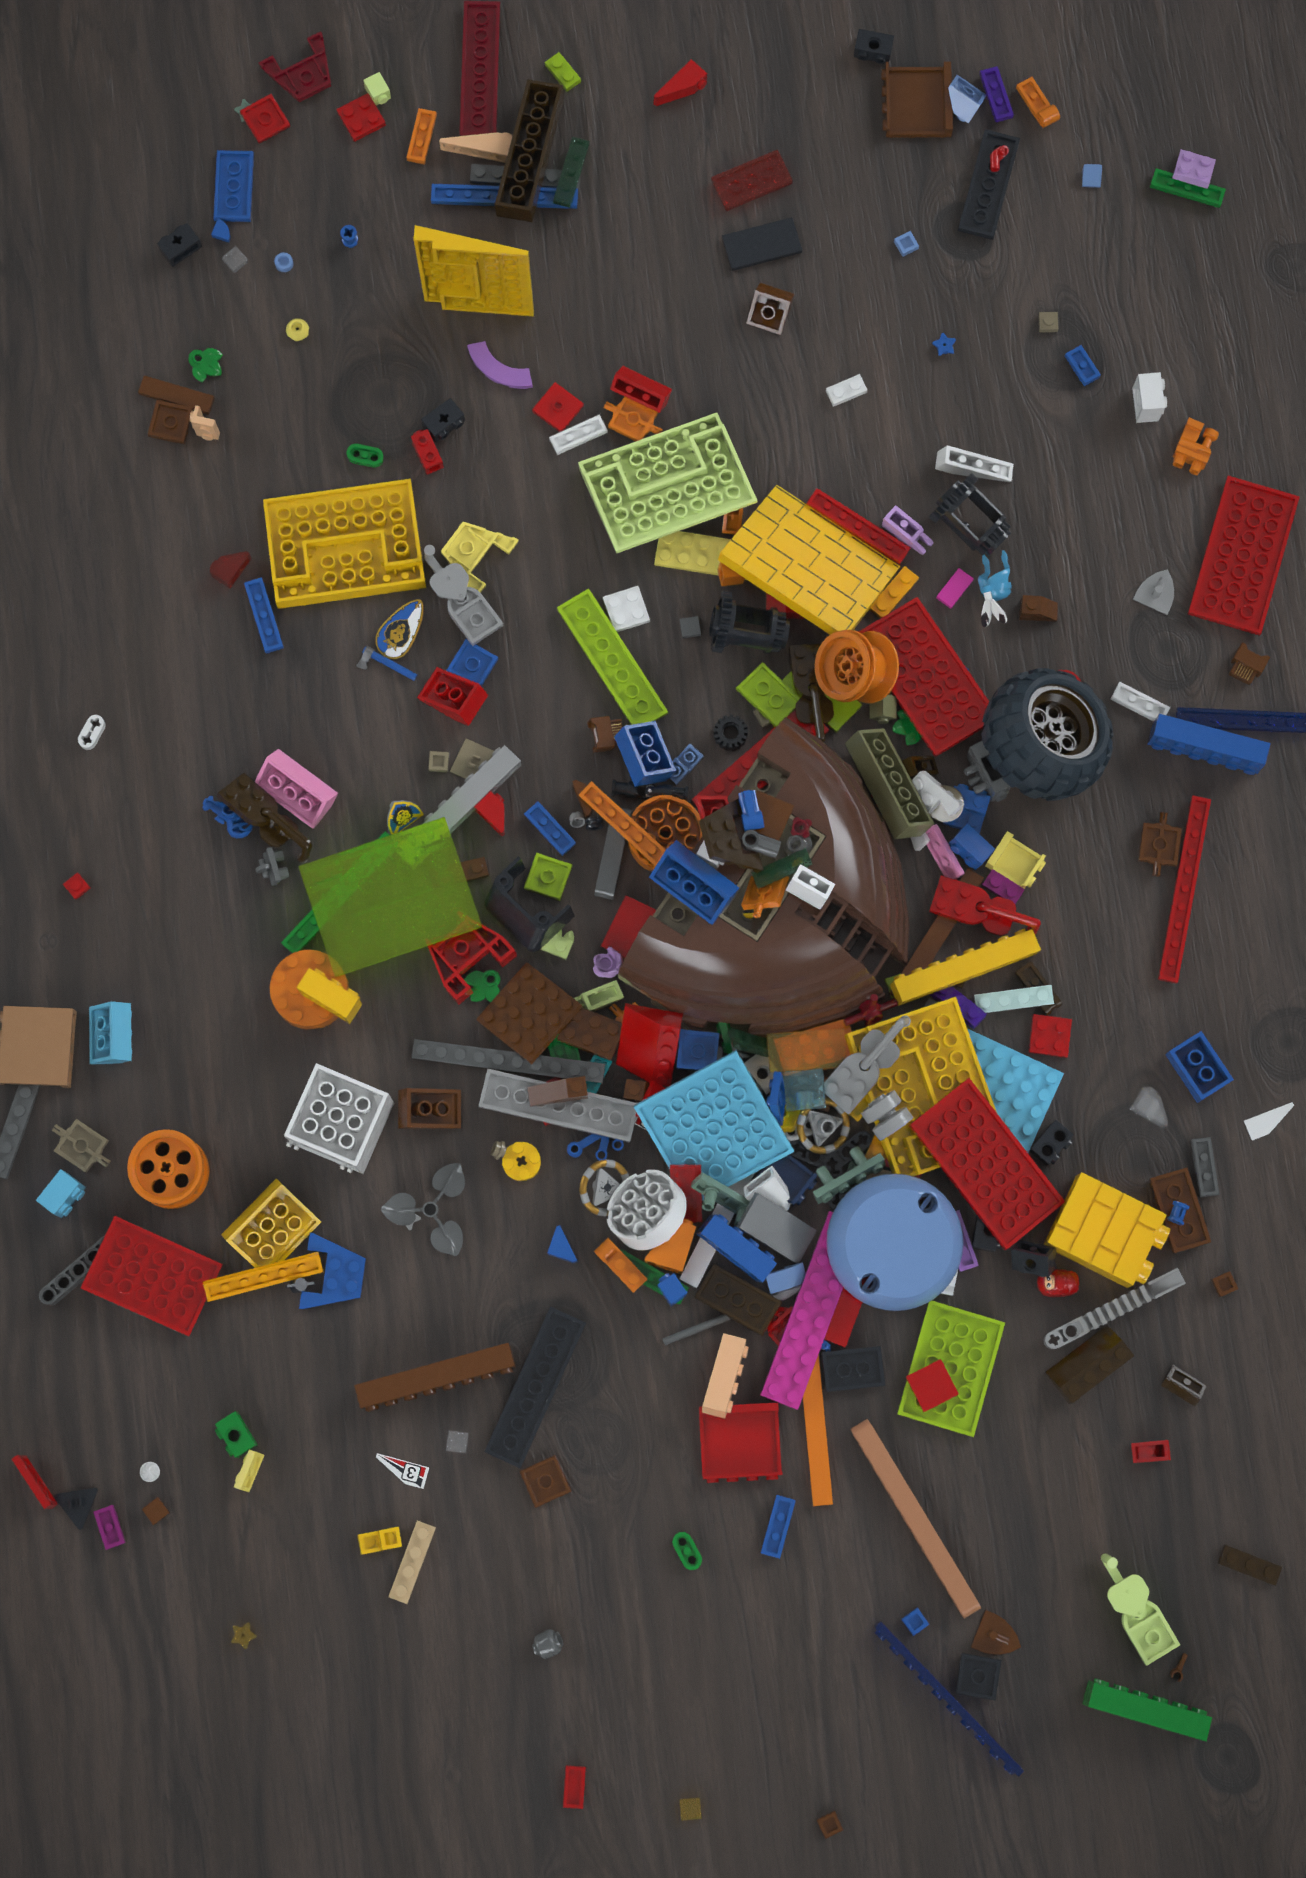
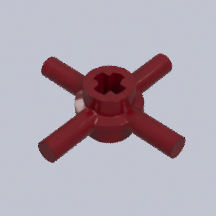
(870, 1011)

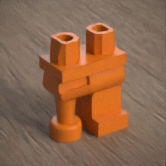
(1192, 452)

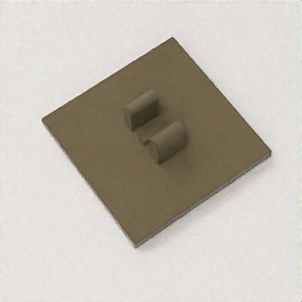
(470, 758)

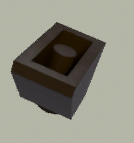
(915, 764)

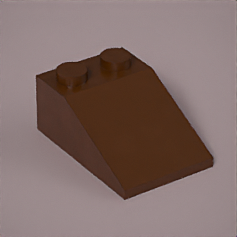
(429, 1108)

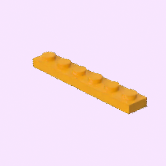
(262, 1276)

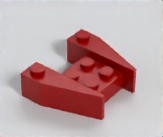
(460, 953)

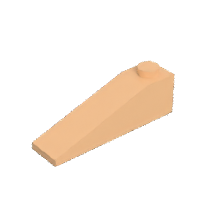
(486, 146)

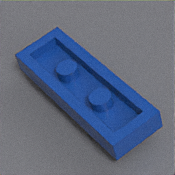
(550, 828)
(778, 1526)

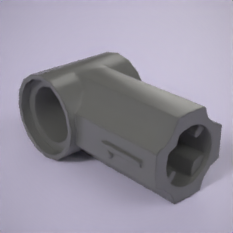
(763, 844)

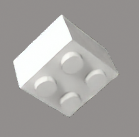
(1149, 397)

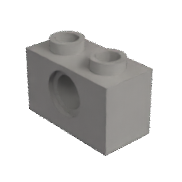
(756, 1064)

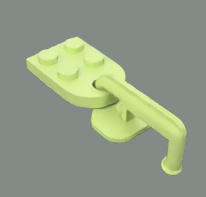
(1140, 1617)

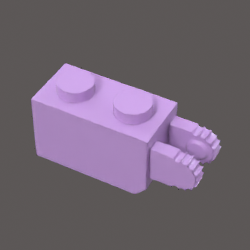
(906, 529)

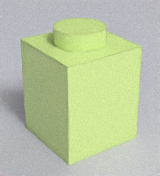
(377, 89)

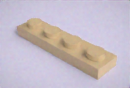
(412, 1562)

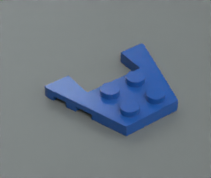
(342, 1274)

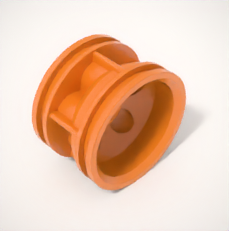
(173, 1196)

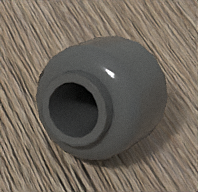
(547, 1644)

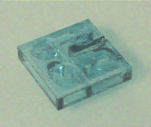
(804, 1090)

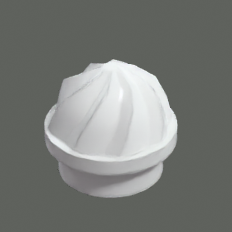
(149, 1471)

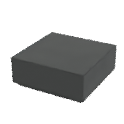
(690, 627)

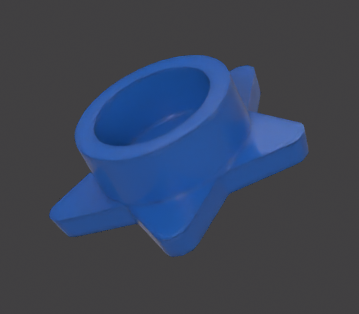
(944, 349)

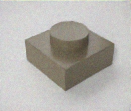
(1048, 321)
(438, 761)

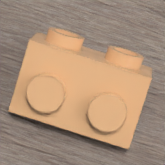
(204, 426)

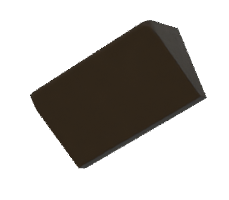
(1184, 1385)

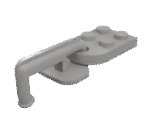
(472, 615)
(852, 1079)

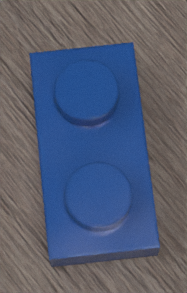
(1082, 365)

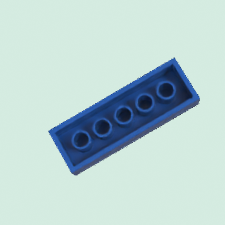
(1208, 744)

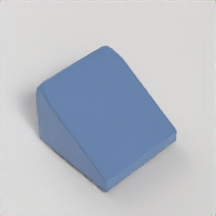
(1091, 175)

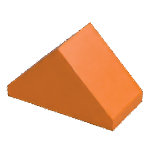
(732, 522)

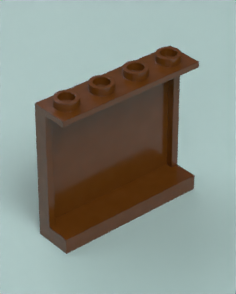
(917, 101)

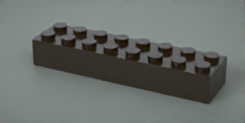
(529, 150)

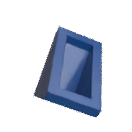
(560, 1247)

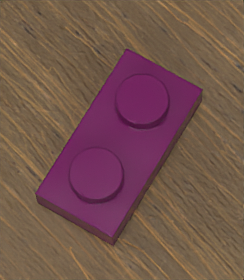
(1002, 886)
(109, 1527)

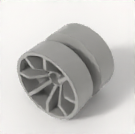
(889, 1119)

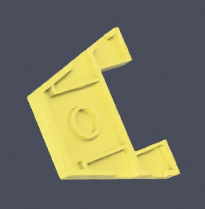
(470, 545)

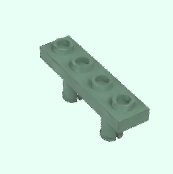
(843, 1182)
(721, 1194)

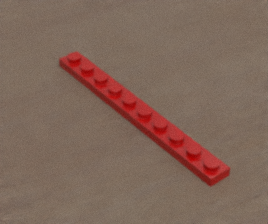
(1184, 889)

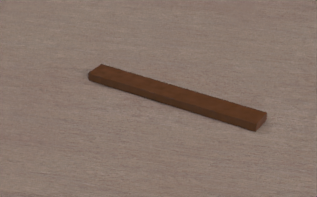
(937, 933)

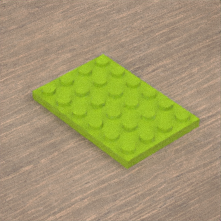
(968, 1350)

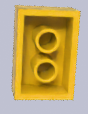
(330, 995)

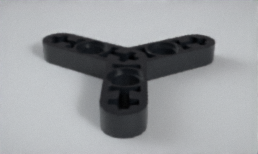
(837, 1156)

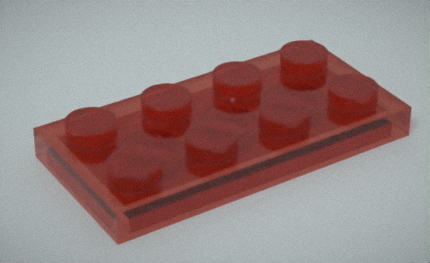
(751, 180)

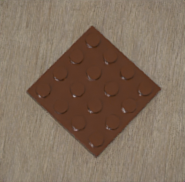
(529, 1013)

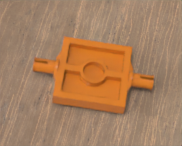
(632, 419)
(764, 897)

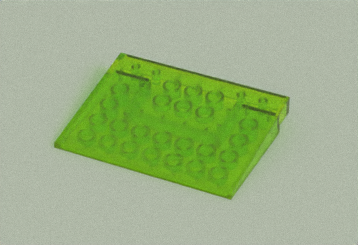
(390, 896)

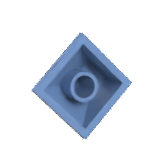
(965, 98)

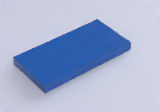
(233, 186)

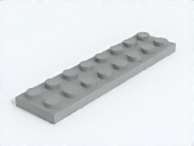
(593, 1115)

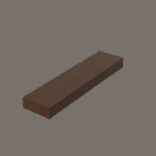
(175, 394)

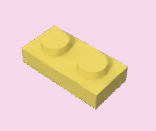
(249, 1470)

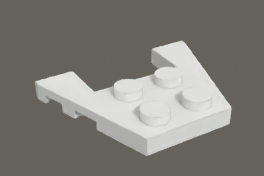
(932, 795)

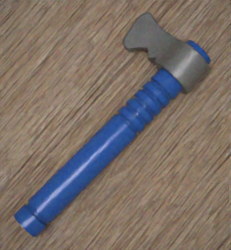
(369, 653)

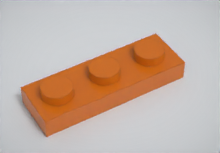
(421, 136)

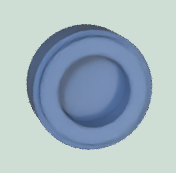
(283, 262)

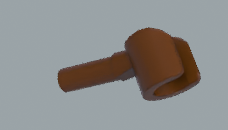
(1179, 1668)

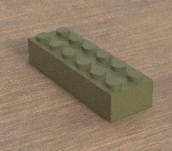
(889, 783)

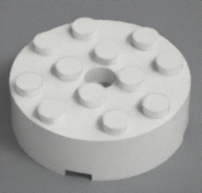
(646, 1210)

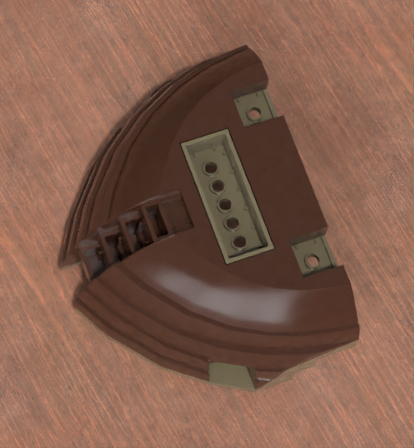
(794, 961)

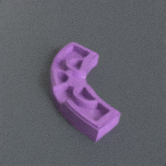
(497, 371)

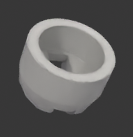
(577, 823)

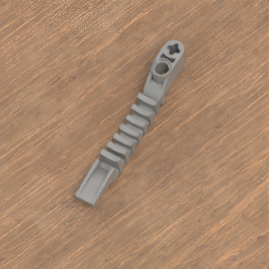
(1116, 1308)

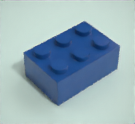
(645, 753)
(1199, 1066)

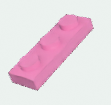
(943, 854)

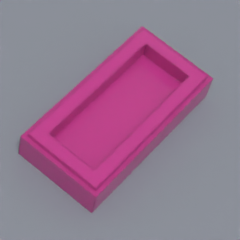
(954, 588)

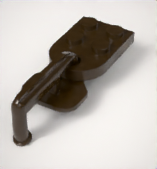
(813, 705)
(260, 809)

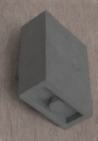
(990, 778)

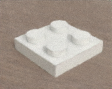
(626, 609)

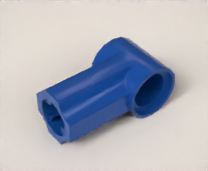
(751, 816)

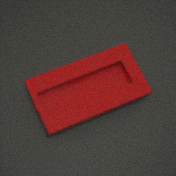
(683, 1177)

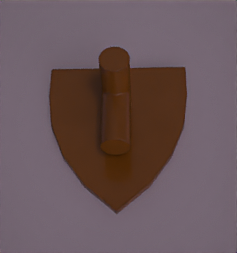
(995, 1635)

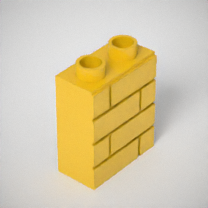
(1107, 1231)

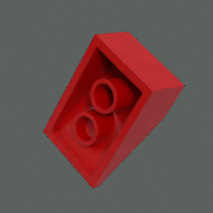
(453, 695)

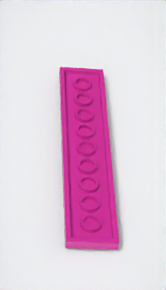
(804, 1329)

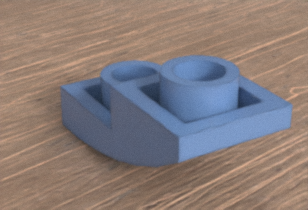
(685, 763)
(786, 1278)

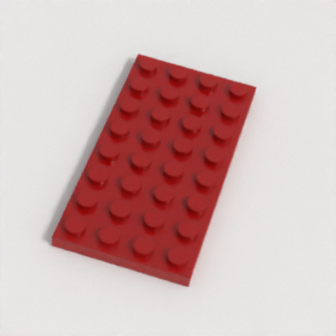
(1243, 555)
(931, 679)
(986, 1163)

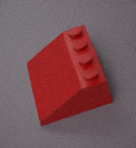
(649, 1043)

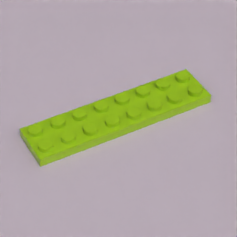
(611, 659)

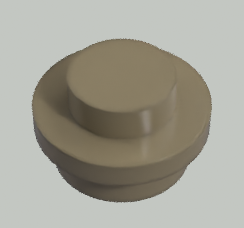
(498, 1149)

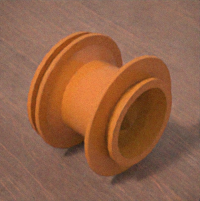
(848, 677)

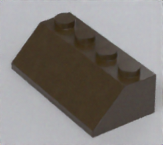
(1089, 1364)

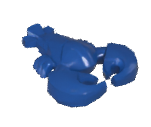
(225, 814)

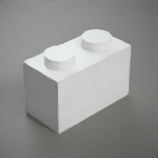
(810, 887)

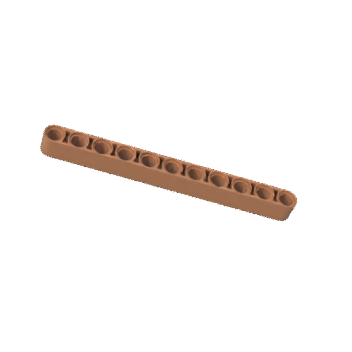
(915, 1518)

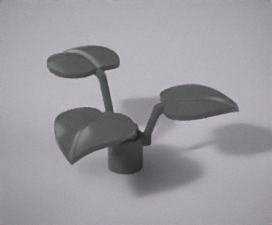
(401, 1209)

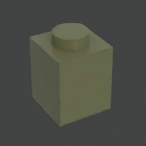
(884, 710)

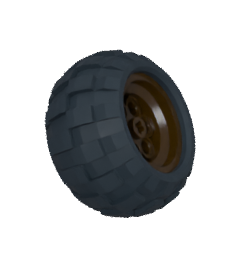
(1047, 734)

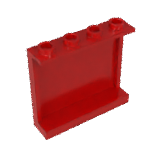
(741, 1443)

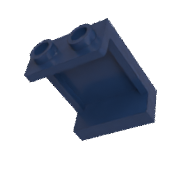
(795, 1176)

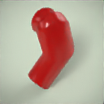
(996, 156)

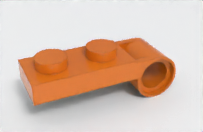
(1037, 103)
(620, 1265)

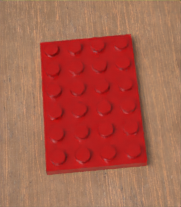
(150, 1276)

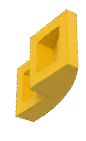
(379, 1540)

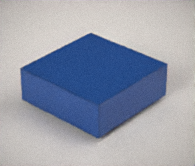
(915, 1621)

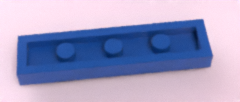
(263, 615)

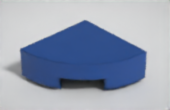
(221, 231)

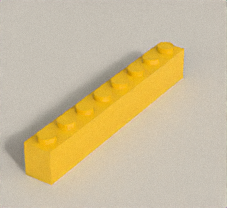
(964, 967)

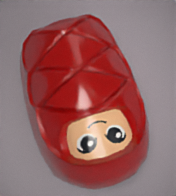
(1059, 1283)

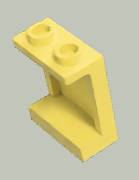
(1016, 861)

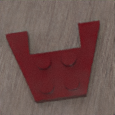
(304, 77)

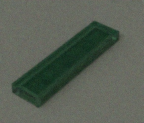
(571, 172)

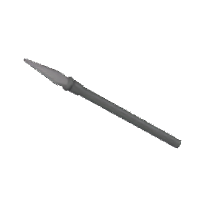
(781, 1295)

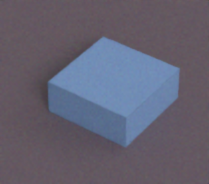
(906, 243)

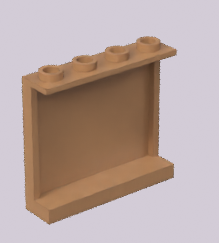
(37, 1045)

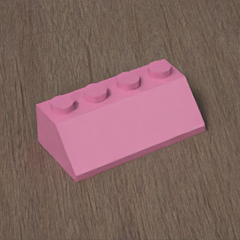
(295, 788)

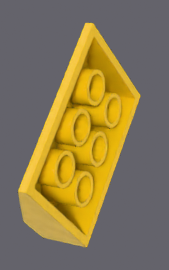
(271, 1226)

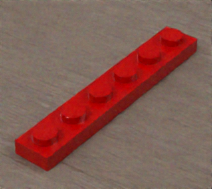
(858, 526)

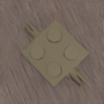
(81, 1145)

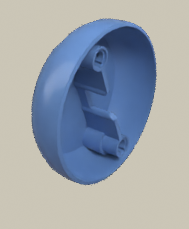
(894, 1242)

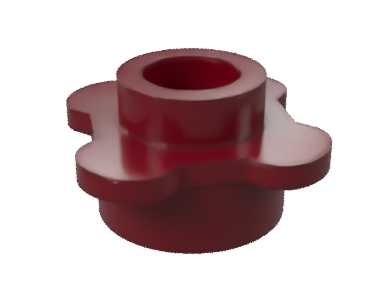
(797, 822)

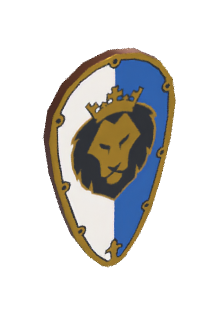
(400, 630)

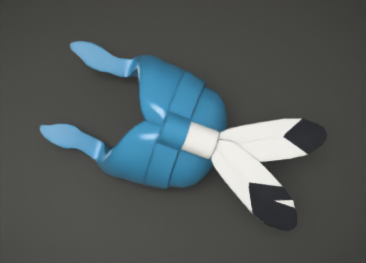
(993, 590)

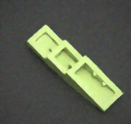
(600, 996)

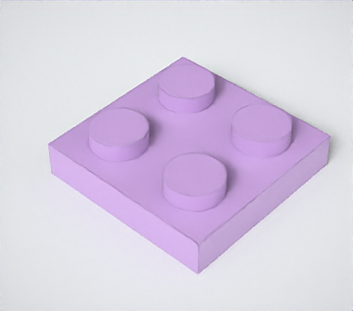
(1194, 168)

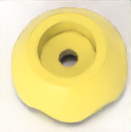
(297, 335)

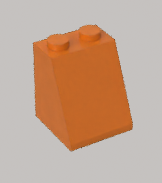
(673, 1253)

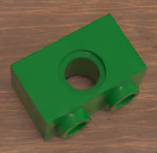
(245, 1441)

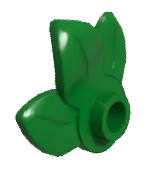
(207, 365)
(905, 727)
(481, 987)

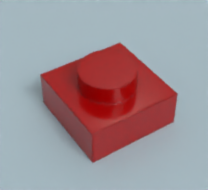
(76, 886)

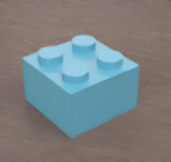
(61, 1194)

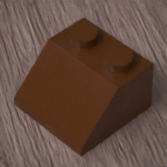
(770, 308)

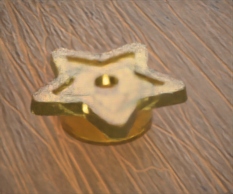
(244, 1641)

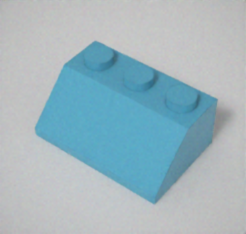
(110, 1033)

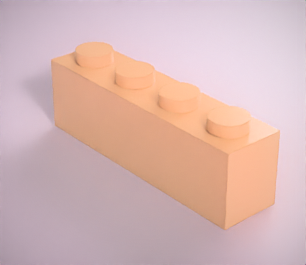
(724, 1376)

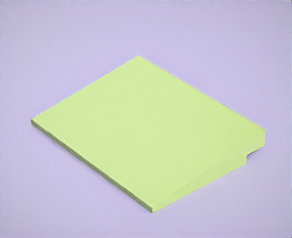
(667, 482)

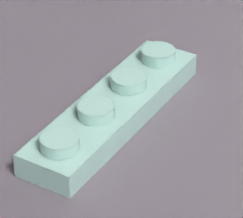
(1015, 999)

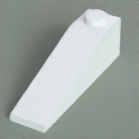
(964, 463)

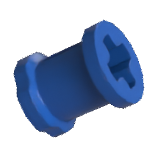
(347, 231)
(1178, 1213)

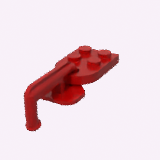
(959, 901)

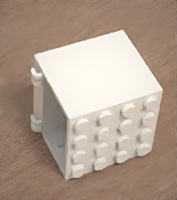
(339, 1119)

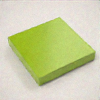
(548, 876)

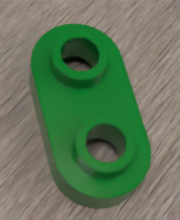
(366, 454)
(687, 1550)

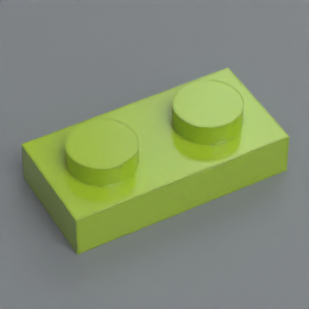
(562, 72)

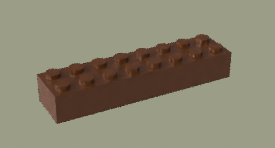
(434, 1376)

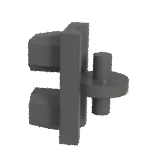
(269, 867)

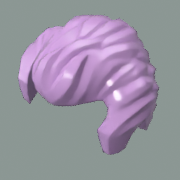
(607, 964)

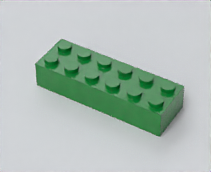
(1150, 1711)

